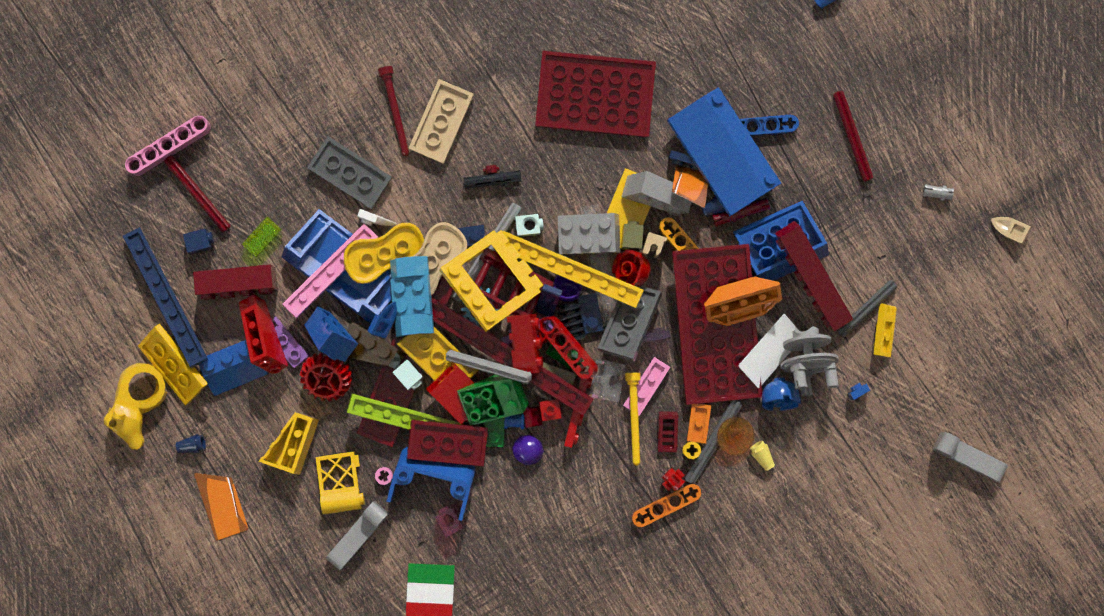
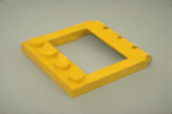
(472, 295)

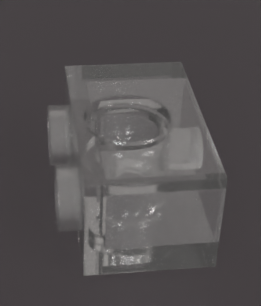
(608, 381)

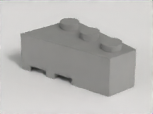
(655, 192)

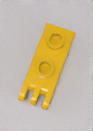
(885, 330)

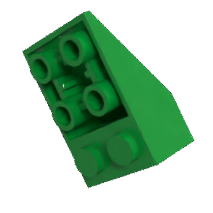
(492, 399)

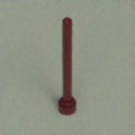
(386, 74)

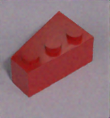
(525, 342)

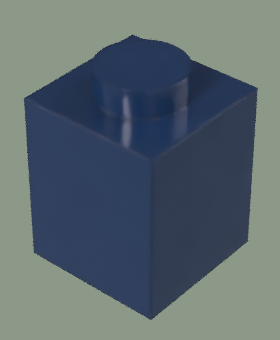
(198, 241)

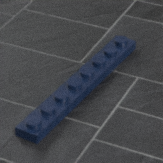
(165, 297)

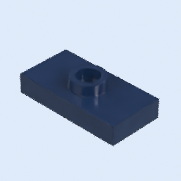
(548, 300)

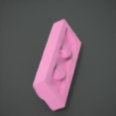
(649, 383)

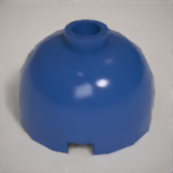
(780, 394)

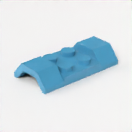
(412, 295)

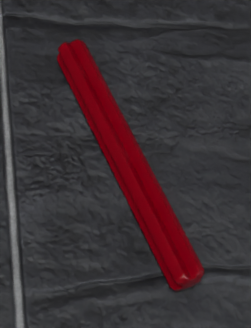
(853, 136)
(196, 192)

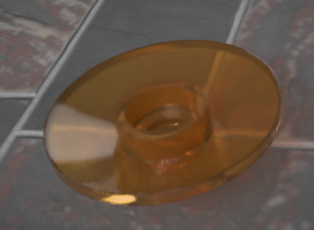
(743, 439)

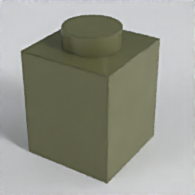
(632, 236)

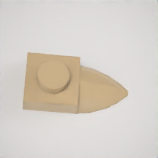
(1012, 228)

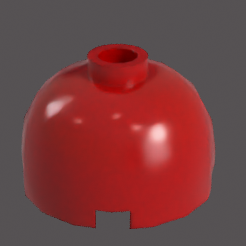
(631, 267)

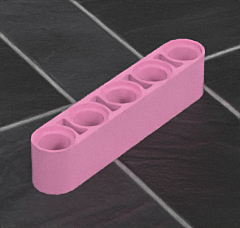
(158, 145)

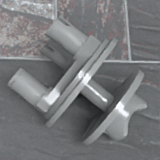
(810, 363)

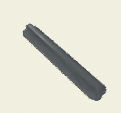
(868, 307)

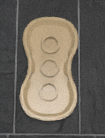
(441, 245)

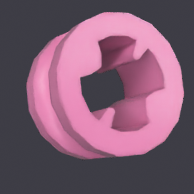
(378, 474)

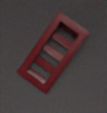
(667, 415)

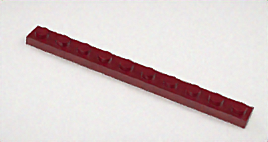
(501, 353)

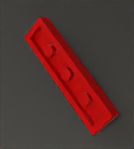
(576, 418)

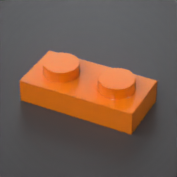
(698, 423)

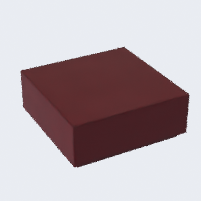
(533, 417)

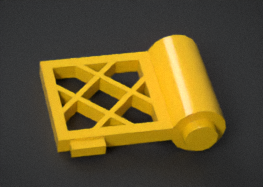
(343, 498)

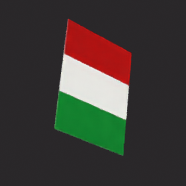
(430, 590)

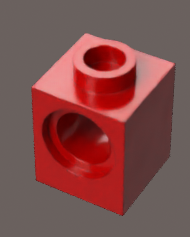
(550, 410)

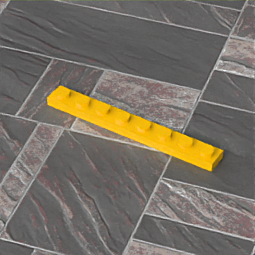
(576, 271)

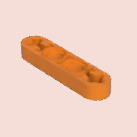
(665, 502)

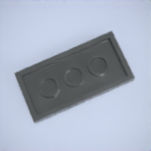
(349, 172)
(629, 326)

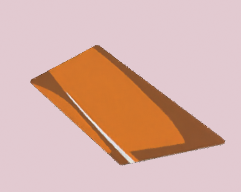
(690, 185)
(221, 505)

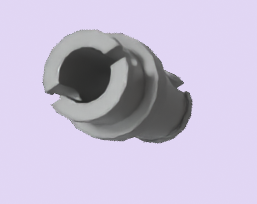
(938, 192)

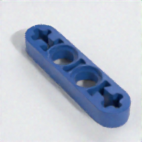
(761, 124)

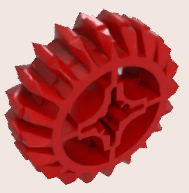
(325, 386)

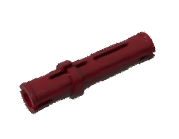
(751, 209)

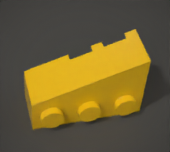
(292, 444)

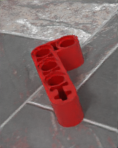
(566, 349)

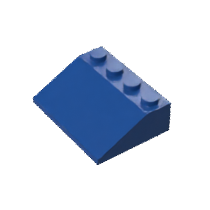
(765, 255)

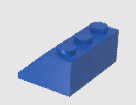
(230, 368)

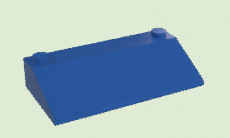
(724, 151)
(315, 245)

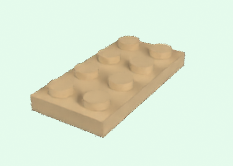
(441, 121)

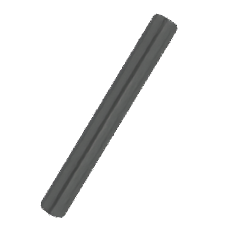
(711, 444)

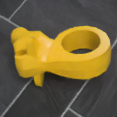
(127, 413)

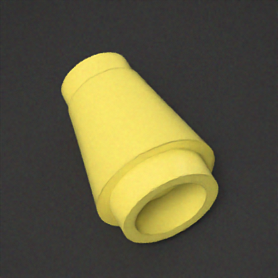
(762, 454)

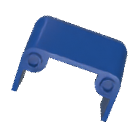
(459, 474)

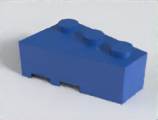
(330, 335)

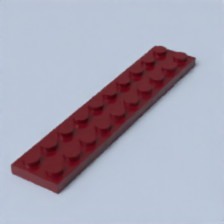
(391, 390)

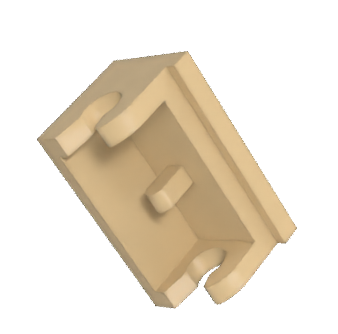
(654, 242)

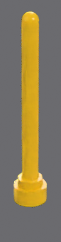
(632, 380)

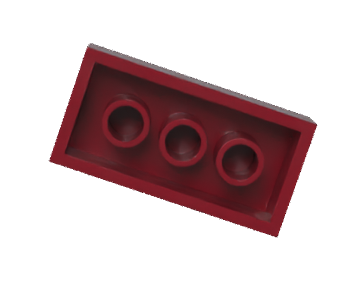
(234, 281)

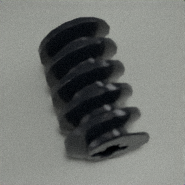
(571, 319)

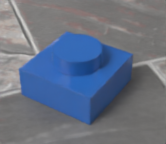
(858, 390)

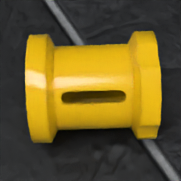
(695, 454)

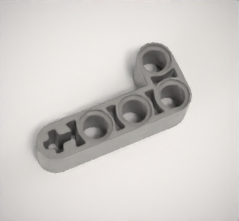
(969, 456)
(357, 535)

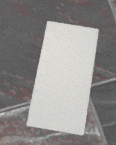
(768, 352)

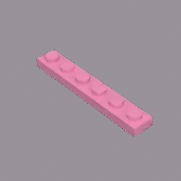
(323, 276)

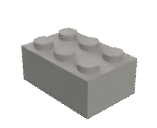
(589, 234)

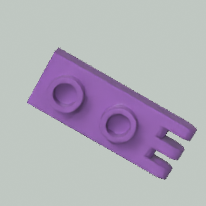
(292, 349)

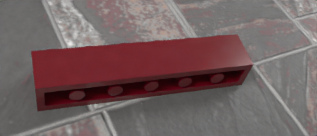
(813, 275)

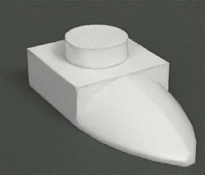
(369, 218)

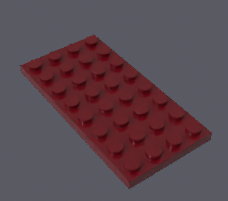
(710, 349)

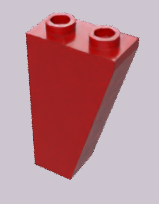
(261, 335)

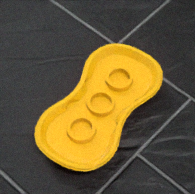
(370, 258)

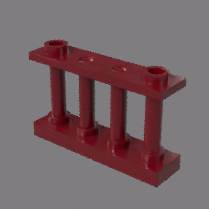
(493, 259)

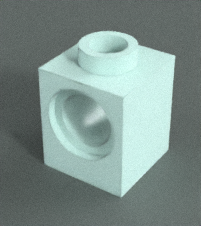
(521, 220)
(408, 375)

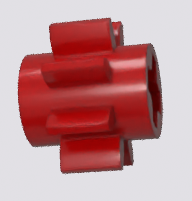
(673, 479)

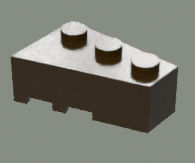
(373, 349)

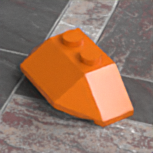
(742, 300)

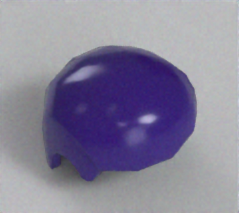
(570, 289)
(527, 450)

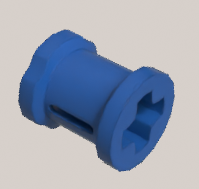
(514, 421)

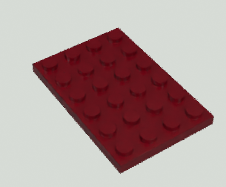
(595, 94)

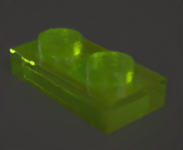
(261, 236)

